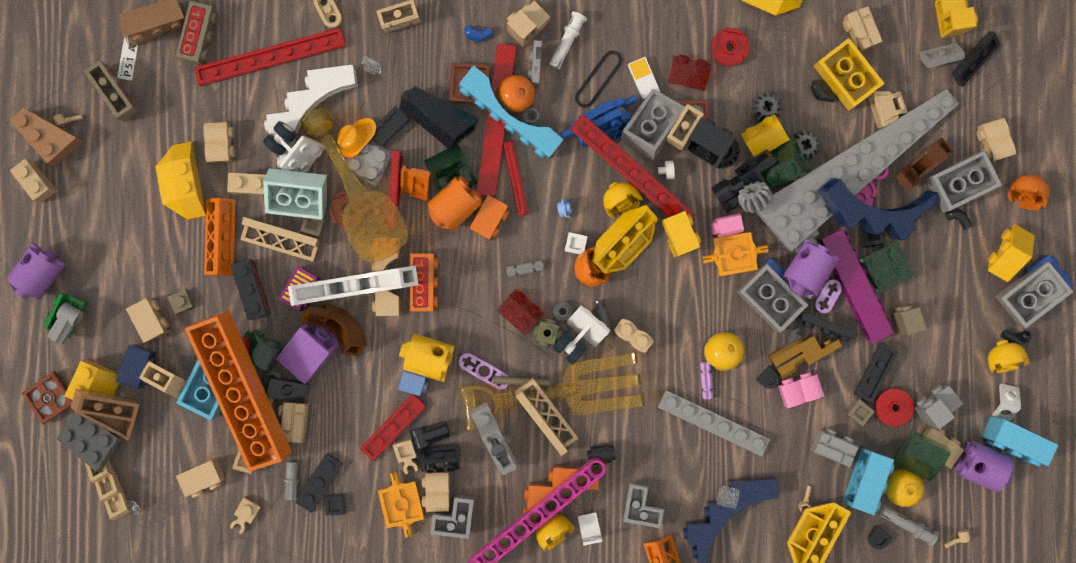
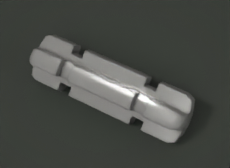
(525, 268)

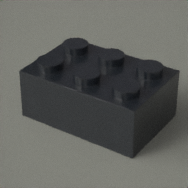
(709, 141)

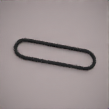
(592, 73)

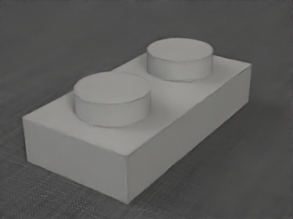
(942, 55)

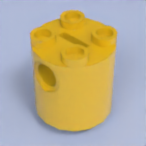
(427, 357)

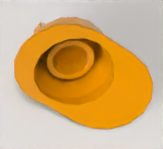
(356, 136)

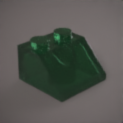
(448, 165)
(788, 166)
(922, 456)

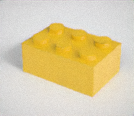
(848, 74)

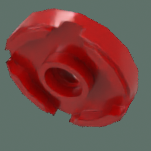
(731, 37)
(884, 404)

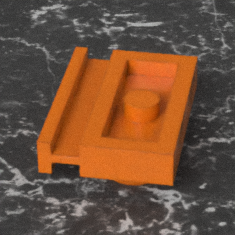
(415, 183)

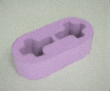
(831, 299)

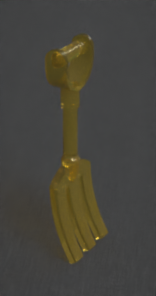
(571, 389)

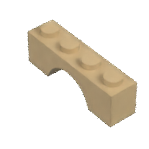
(386, 302)

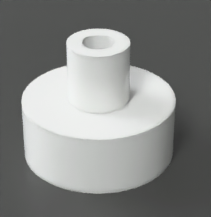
(668, 170)

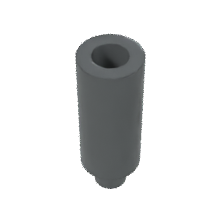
(602, 314)

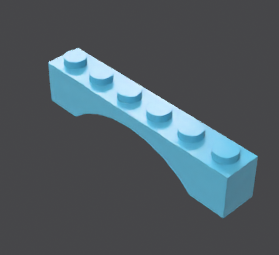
(478, 87)

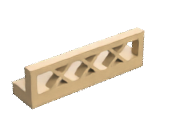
(281, 232)
(543, 423)

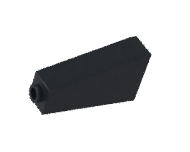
(438, 117)

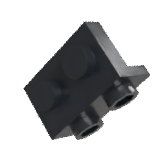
(440, 459)

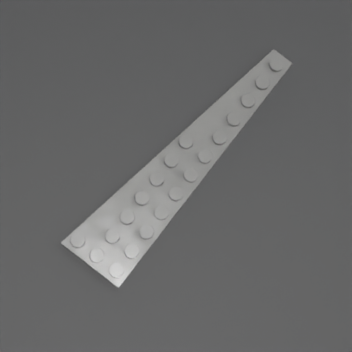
(800, 208)

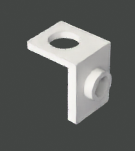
(1008, 401)
(589, 528)

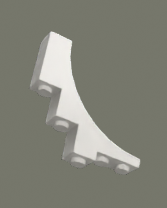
(321, 85)
(353, 285)

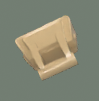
(884, 107)

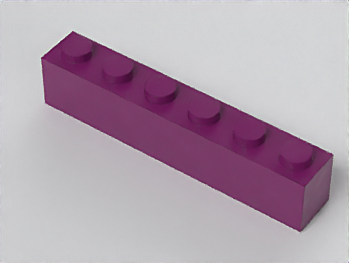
(857, 288)

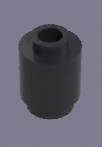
(604, 452)

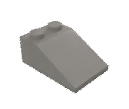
(651, 124)
(1034, 294)

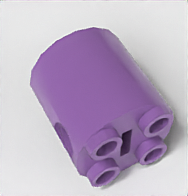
(810, 269)
(35, 272)
(984, 466)

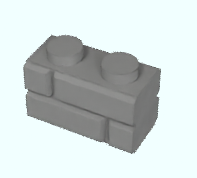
(834, 447)

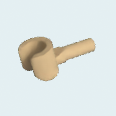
(61, 121)
(805, 502)
(964, 537)

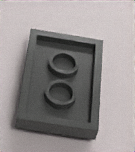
(89, 441)

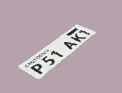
(127, 61)

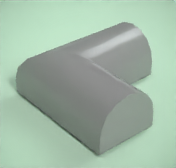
(636, 509)

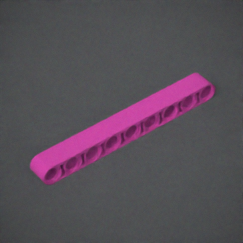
(540, 507)

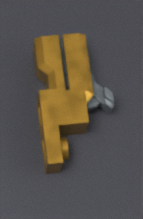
(798, 351)

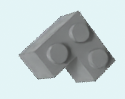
(938, 406)
(457, 523)

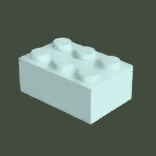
(295, 193)

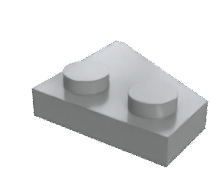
(535, 57)

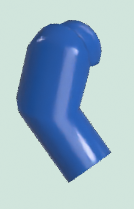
(476, 35)

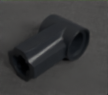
(425, 435)

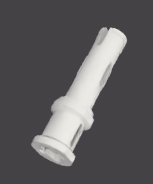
(571, 32)

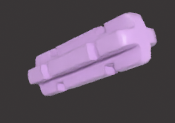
(706, 380)

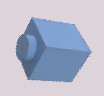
(413, 383)

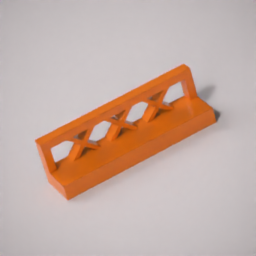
(222, 236)
(656, 551)

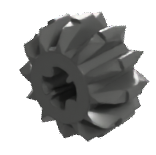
(765, 100)
(810, 143)

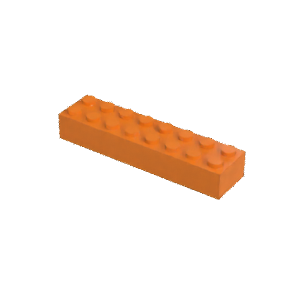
(238, 390)

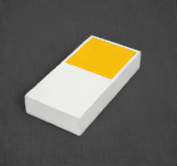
(643, 77)

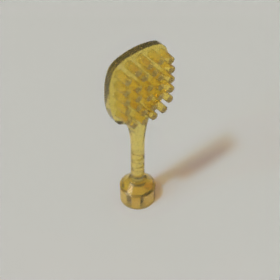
(369, 217)

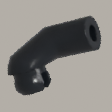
(959, 215)

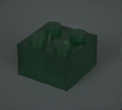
(886, 266)

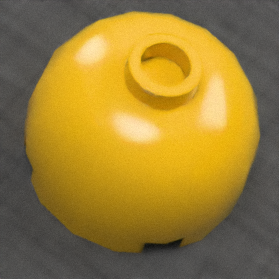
(621, 198)
(724, 351)
(1006, 357)
(904, 488)
(553, 531)

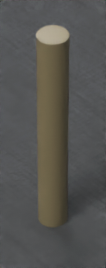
(520, 381)

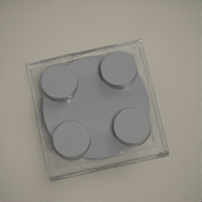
(370, 163)

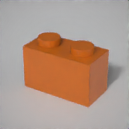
(489, 218)

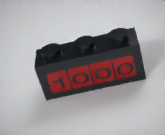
(250, 289)

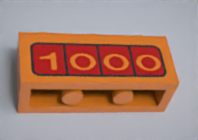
(423, 295)

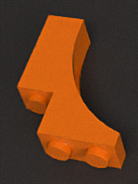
(559, 473)

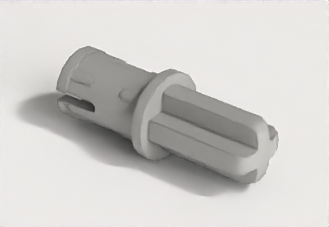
(291, 480)

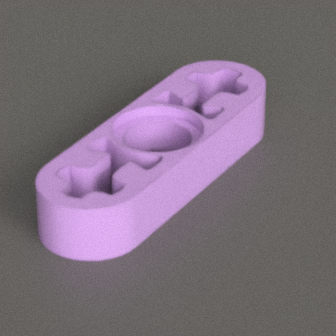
(469, 369)

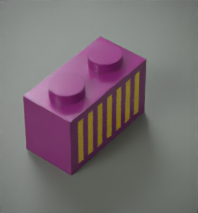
(299, 276)

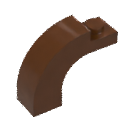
(923, 163)
(341, 324)

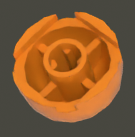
(515, 94)
(1030, 192)
(587, 271)

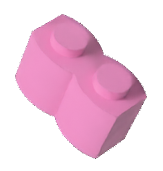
(727, 225)
(800, 390)

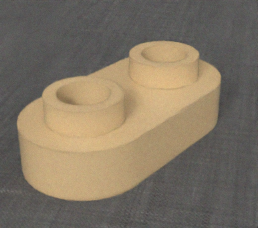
(328, 11)

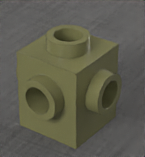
(547, 324)

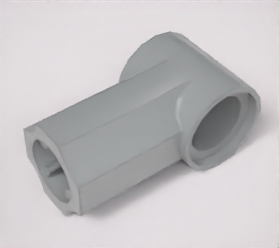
(66, 319)

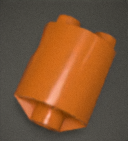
(454, 204)

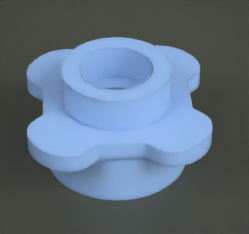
(564, 208)

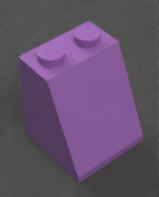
(308, 351)

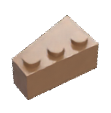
(150, 21)
(45, 137)
(107, 410)

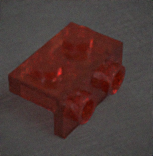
(689, 72)
(520, 311)

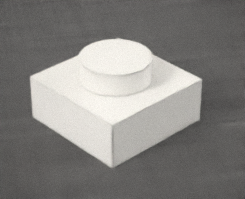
(575, 243)

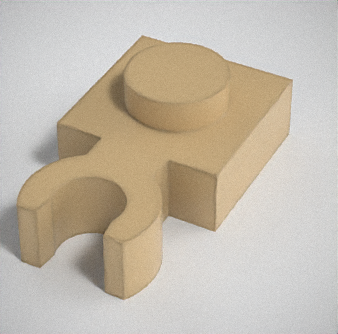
(406, 453)
(246, 513)

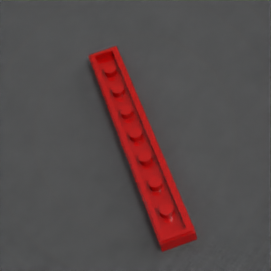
(270, 57)
(495, 130)
(628, 167)

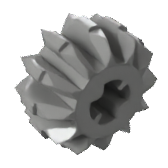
(755, 197)

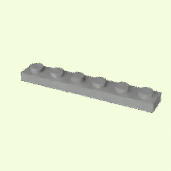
(713, 423)

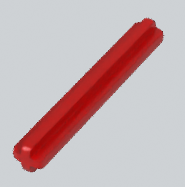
(515, 177)

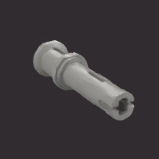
(916, 529)

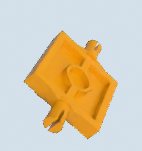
(735, 254)
(401, 504)

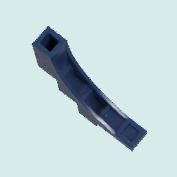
(851, 211)
(704, 532)

